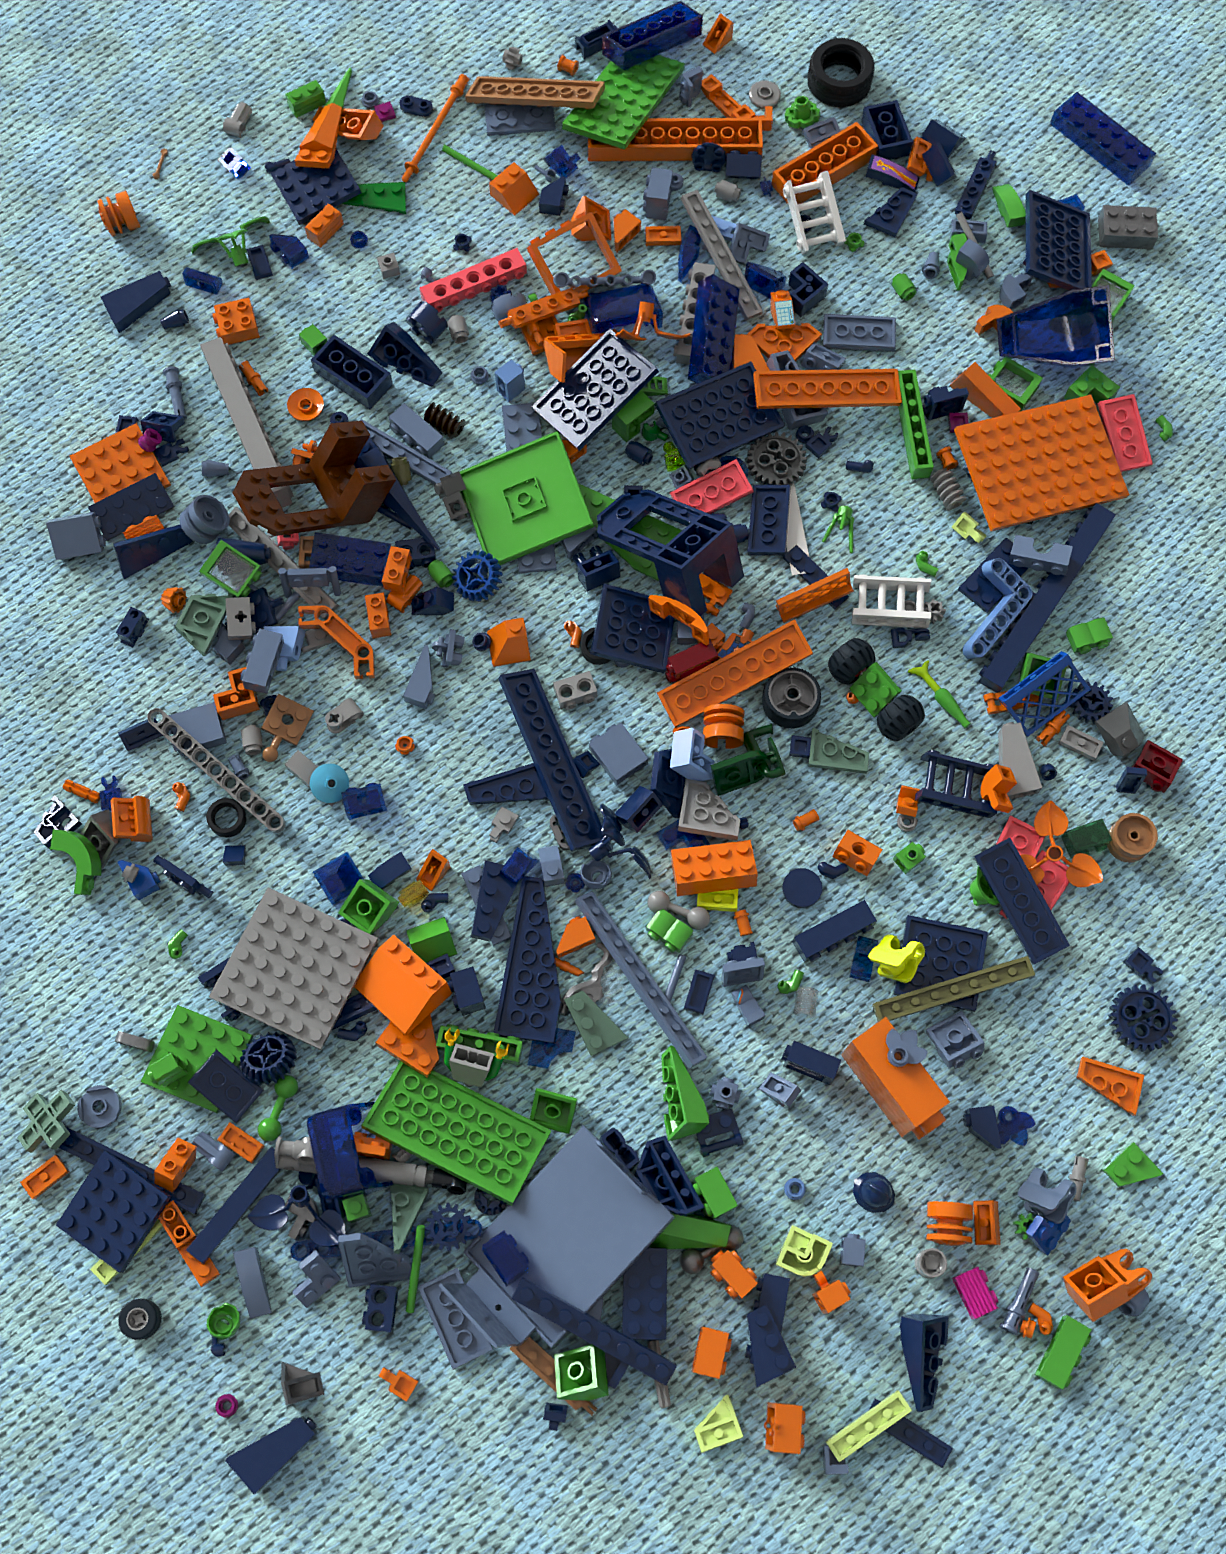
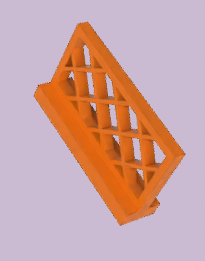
(814, 595)

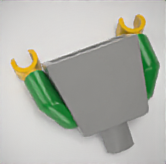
(471, 1064)

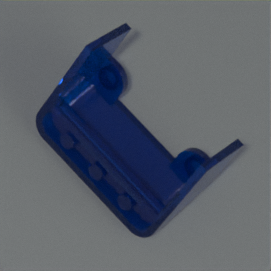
(337, 1154)

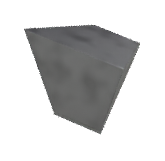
(299, 1384)

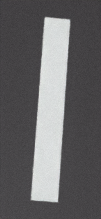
(795, 531)

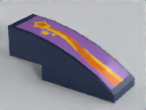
(891, 174)

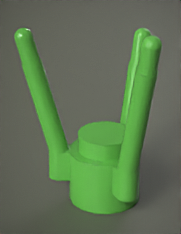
(843, 518)

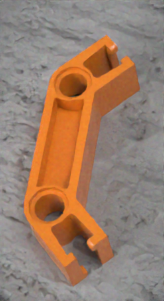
(341, 634)

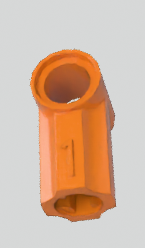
(401, 600)

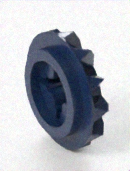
(481, 1203)

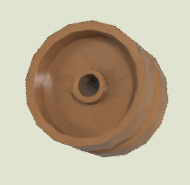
(1132, 837)

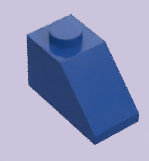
(145, 881)

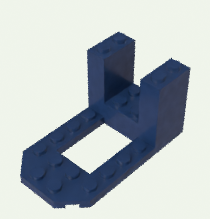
(703, 546)

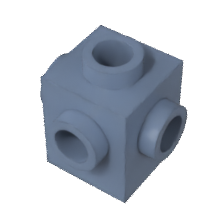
(721, 1100)

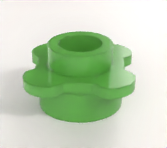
(854, 237)

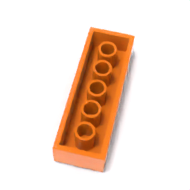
(837, 155)

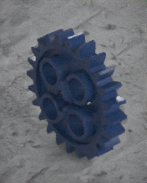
(1152, 1035)

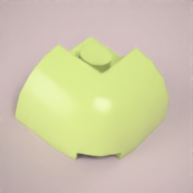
(803, 1252)

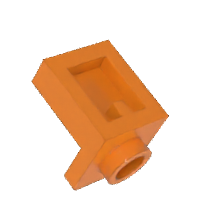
(906, 801)

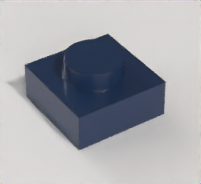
(800, 746)

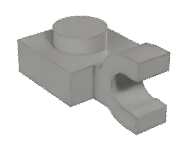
(504, 822)

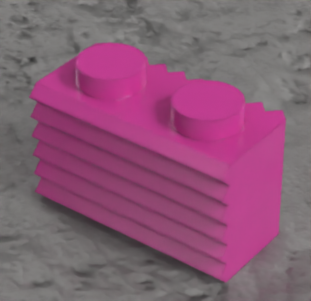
(975, 1292)

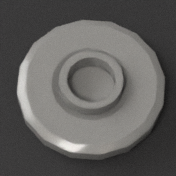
(764, 94)

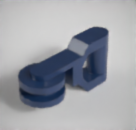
(920, 635)

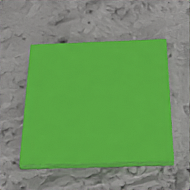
(525, 499)

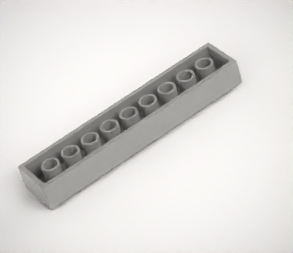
(243, 412)

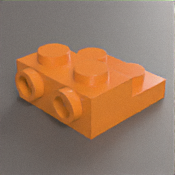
(372, 1147)

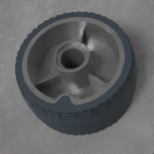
(788, 711)

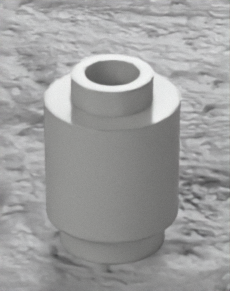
(727, 191)
(458, 329)
(251, 740)

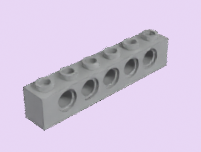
(696, 274)

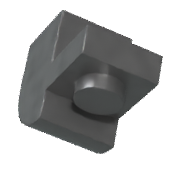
(300, 1225)

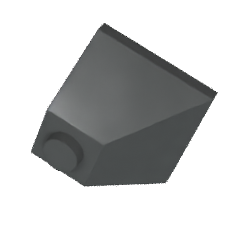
(1120, 730)

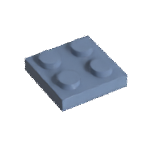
(743, 971)

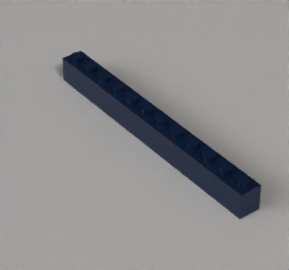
(1044, 601)

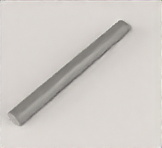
(988, 272)

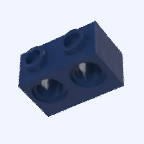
(417, 547)
(387, 1308)

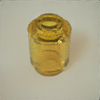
(412, 894)

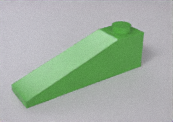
(685, 1104)
(693, 1232)

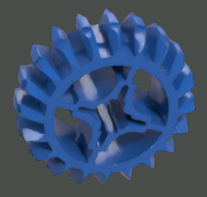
(468, 590)

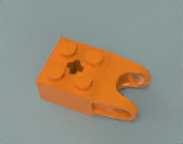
(1105, 1283)

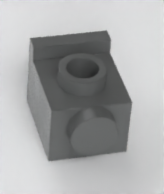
(449, 485)
(451, 500)

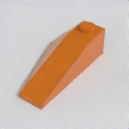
(357, 124)

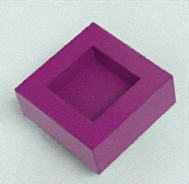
(385, 111)
(957, 419)

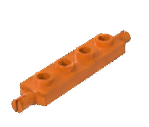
(543, 308)

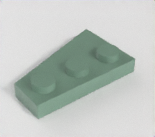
(835, 755)
(593, 1024)

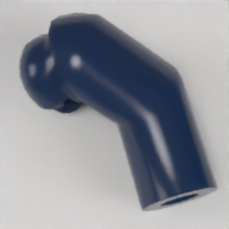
(269, 166)

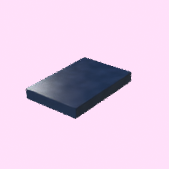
(225, 1086)

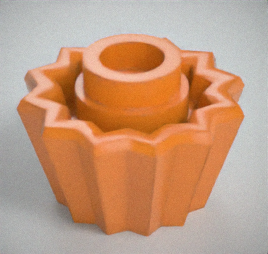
(174, 599)

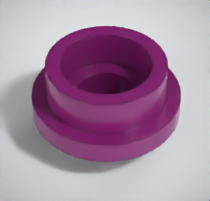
(219, 1405)

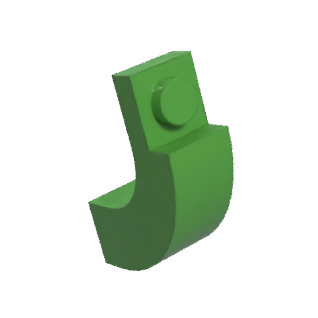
(84, 855)

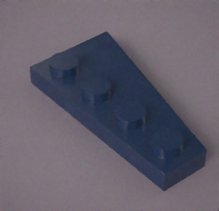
(492, 900)

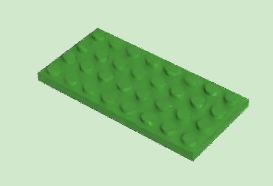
(626, 101)
(457, 1131)

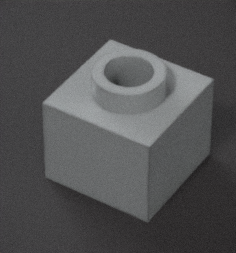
(388, 265)

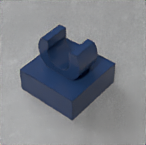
(555, 1413)

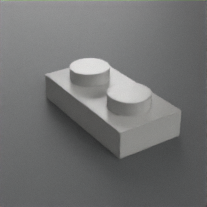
(1081, 742)

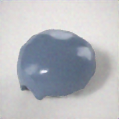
(588, 870)

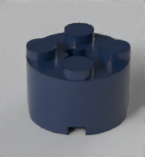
(426, 322)

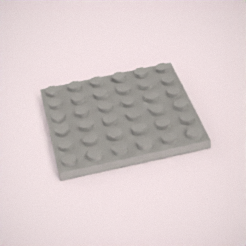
(294, 968)

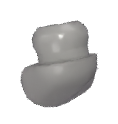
(711, 464)

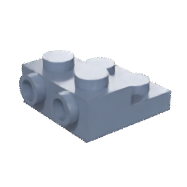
(956, 1040)

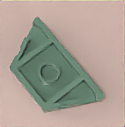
(202, 620)

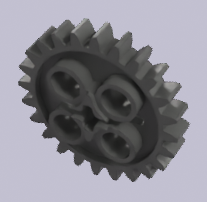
(761, 451)

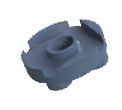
(91, 1098)

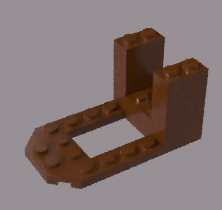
(348, 491)

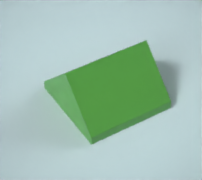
(432, 940)
(553, 1110)

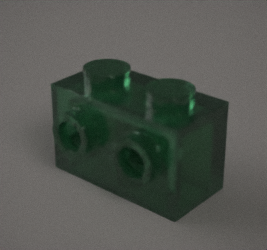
(1087, 838)

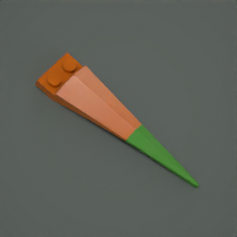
(320, 142)

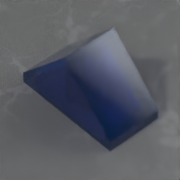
(519, 864)

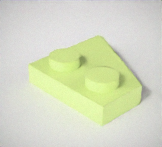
(718, 1427)

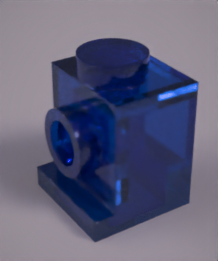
(234, 163)

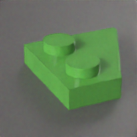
(1131, 1167)

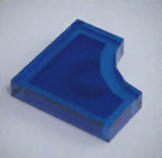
(543, 1053)

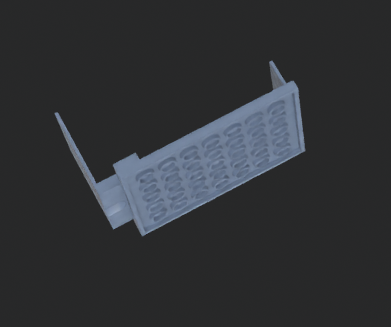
(581, 1232)

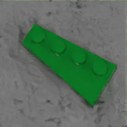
(381, 196)

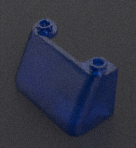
(620, 307)

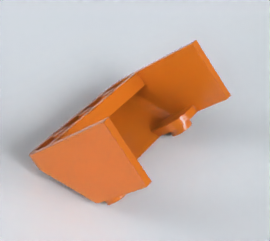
(566, 350)

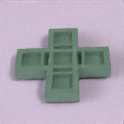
(46, 1121)

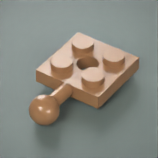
(289, 733)

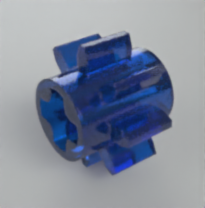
(498, 291)

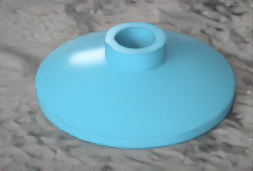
(319, 783)

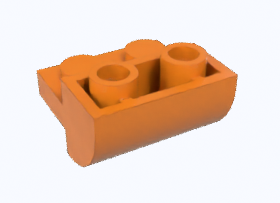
(132, 818)

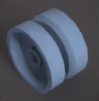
(204, 519)

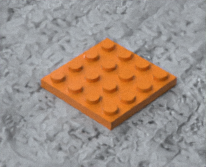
(116, 464)

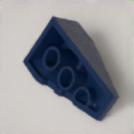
(400, 350)

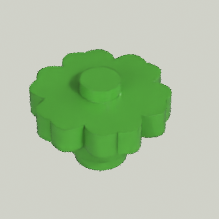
(802, 113)

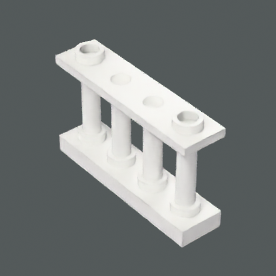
(831, 218)
(886, 617)

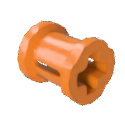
(567, 65)
(947, 458)

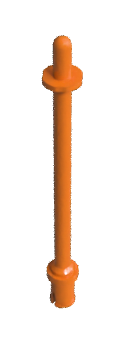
(456, 91)

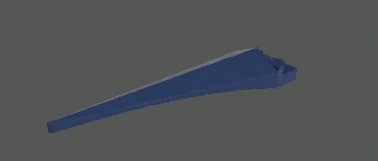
(396, 498)

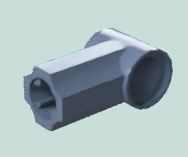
(216, 1153)

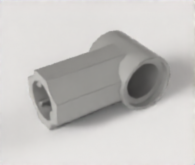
(236, 123)

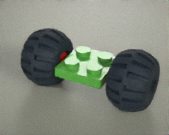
(876, 689)

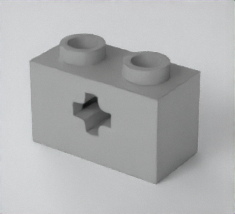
(236, 629)

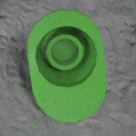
(981, 891)

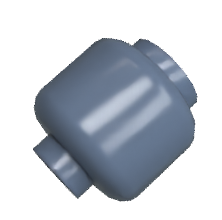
(1136, 1305)

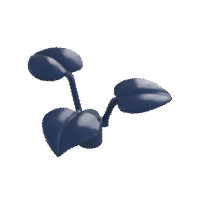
(611, 828)
(271, 1213)

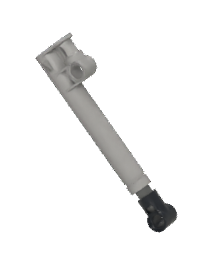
(299, 1157)

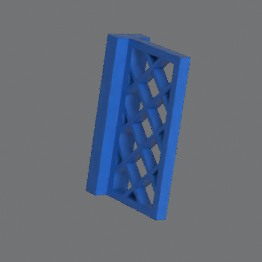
(1037, 679)

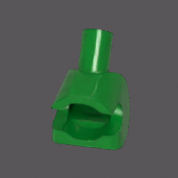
(652, 433)

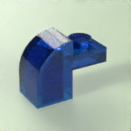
(561, 161)

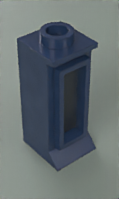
(592, 41)

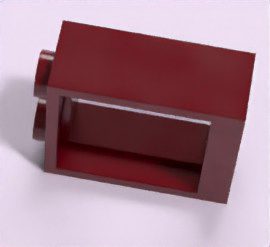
(690, 661)

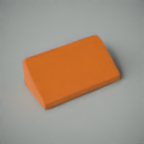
(986, 1222)

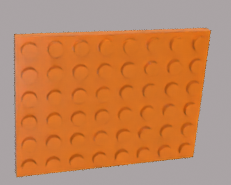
(1041, 462)

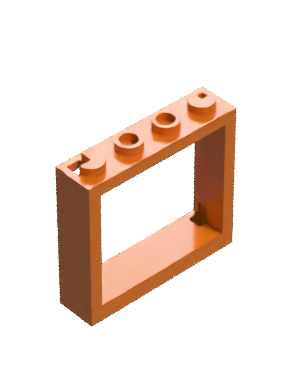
(565, 227)

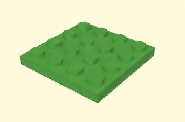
(193, 1041)

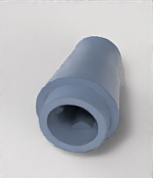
(931, 266)
(214, 468)

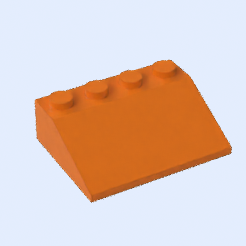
(401, 985)

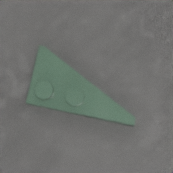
(405, 1208)

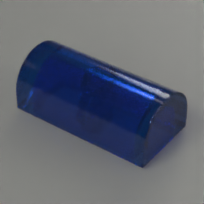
(202, 280)

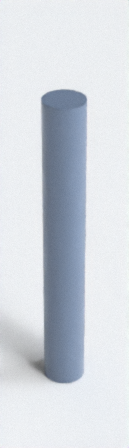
(675, 977)

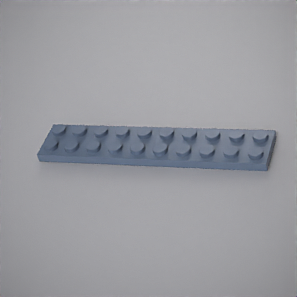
(521, 427)

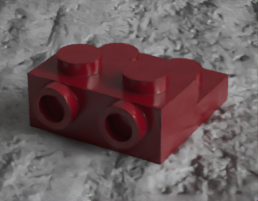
(1160, 766)

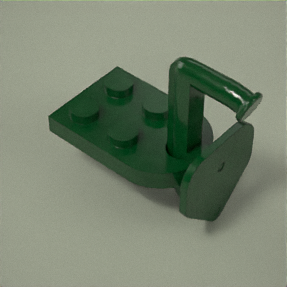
(749, 766)

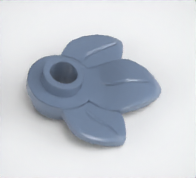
(905, 1046)

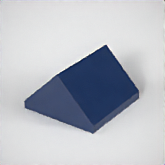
(940, 132)
(939, 164)

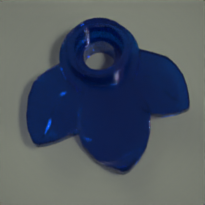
(1016, 1128)

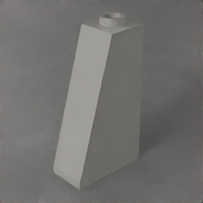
(1016, 755)

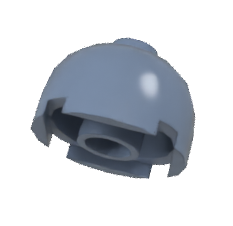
(505, 303)

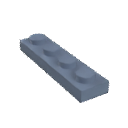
(472, 880)

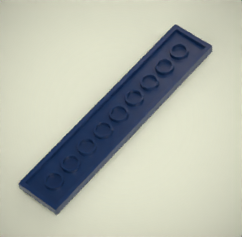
(552, 759)

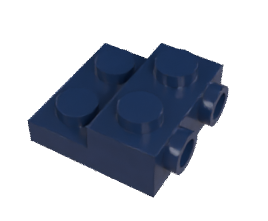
(942, 402)

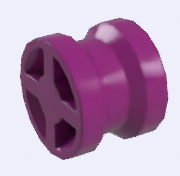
(150, 440)

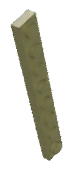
(954, 989)

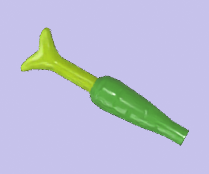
(942, 695)

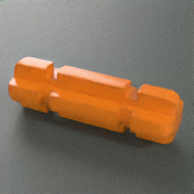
(81, 791)

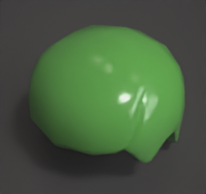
(220, 1329)

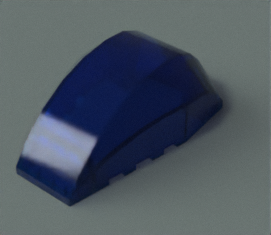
(1061, 331)

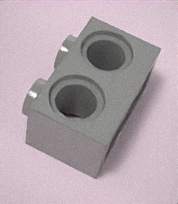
(573, 685)

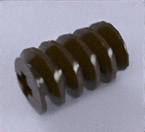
(443, 421)

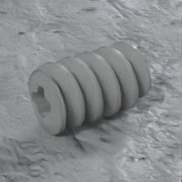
(947, 489)

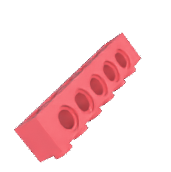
(477, 273)

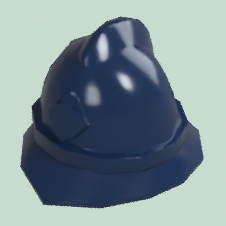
(873, 1192)

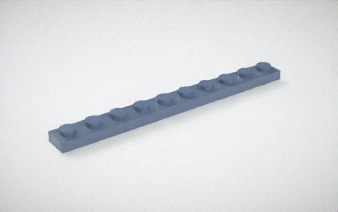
(641, 979)

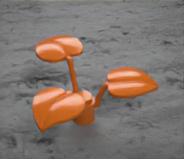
(645, 315)
(1083, 869)

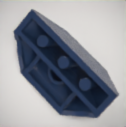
(666, 1179)

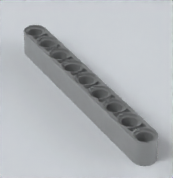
(209, 764)

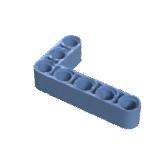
(1001, 611)

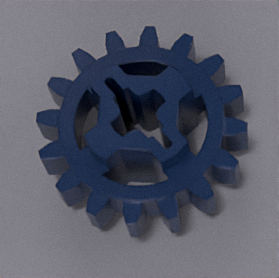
(1099, 699)
(456, 1219)

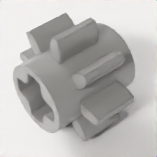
(512, 58)
(938, 610)

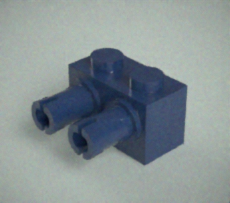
(598, 569)

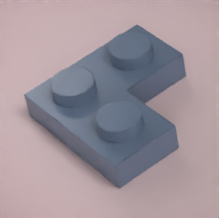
(746, 238)
(320, 1279)

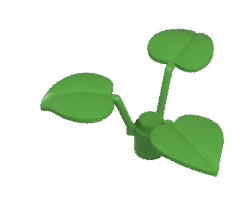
(237, 253)

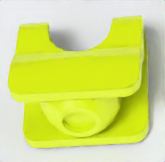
(897, 963)

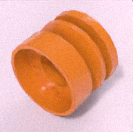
(118, 213)
(723, 722)
(949, 1222)

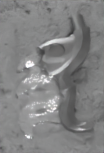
(604, 982)

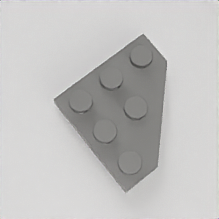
(706, 813)

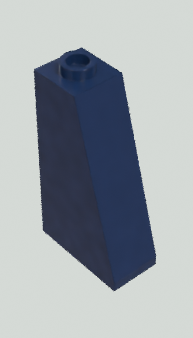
(135, 299)
(267, 1456)

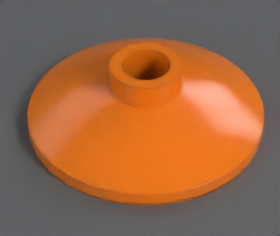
(304, 397)

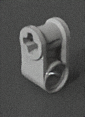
(344, 715)

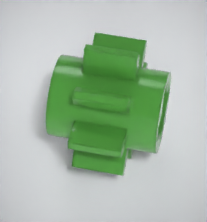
(1021, 1229)

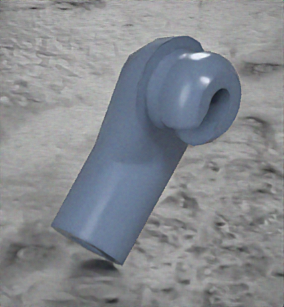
(749, 616)

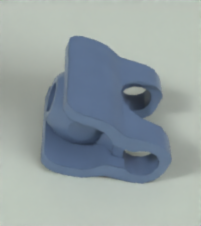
(1045, 1202)

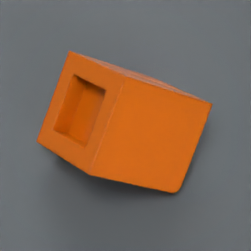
(766, 119)

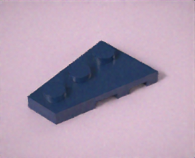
(768, 1348)

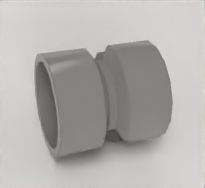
(930, 1263)

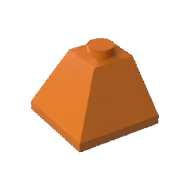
(601, 216)
(509, 642)

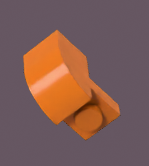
(990, 318)
(995, 787)

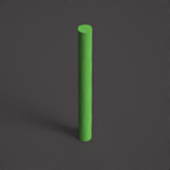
(469, 162)
(415, 1269)

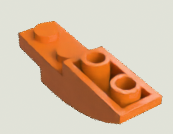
(182, 1237)

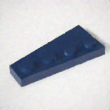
(147, 549)
(509, 786)

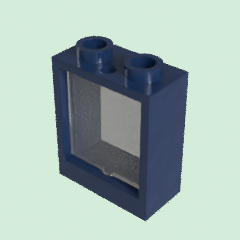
(811, 1062)

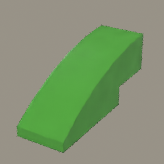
(1009, 205)
(957, 271)

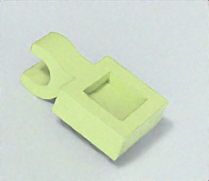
(967, 526)

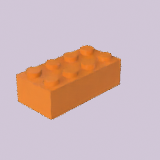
(714, 868)

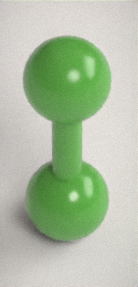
(270, 1128)

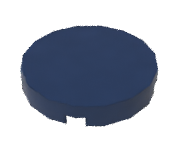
(802, 887)

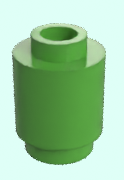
(903, 286)
(440, 573)

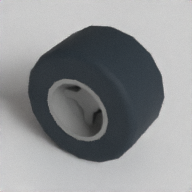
(133, 1323)

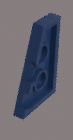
(893, 213)

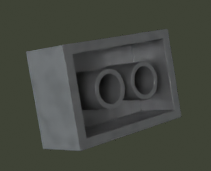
(1128, 227)

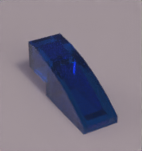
(688, 252)

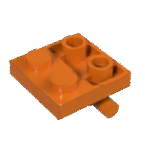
(536, 332)

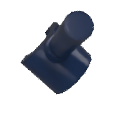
(217, 1349)

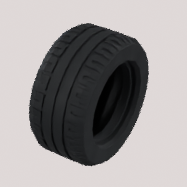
(838, 92)

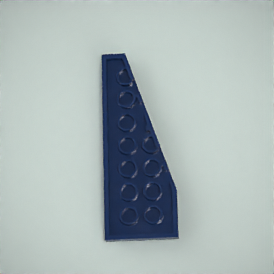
(530, 986)

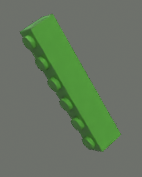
(914, 426)

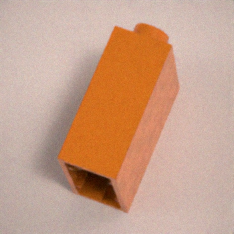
(903, 1093)

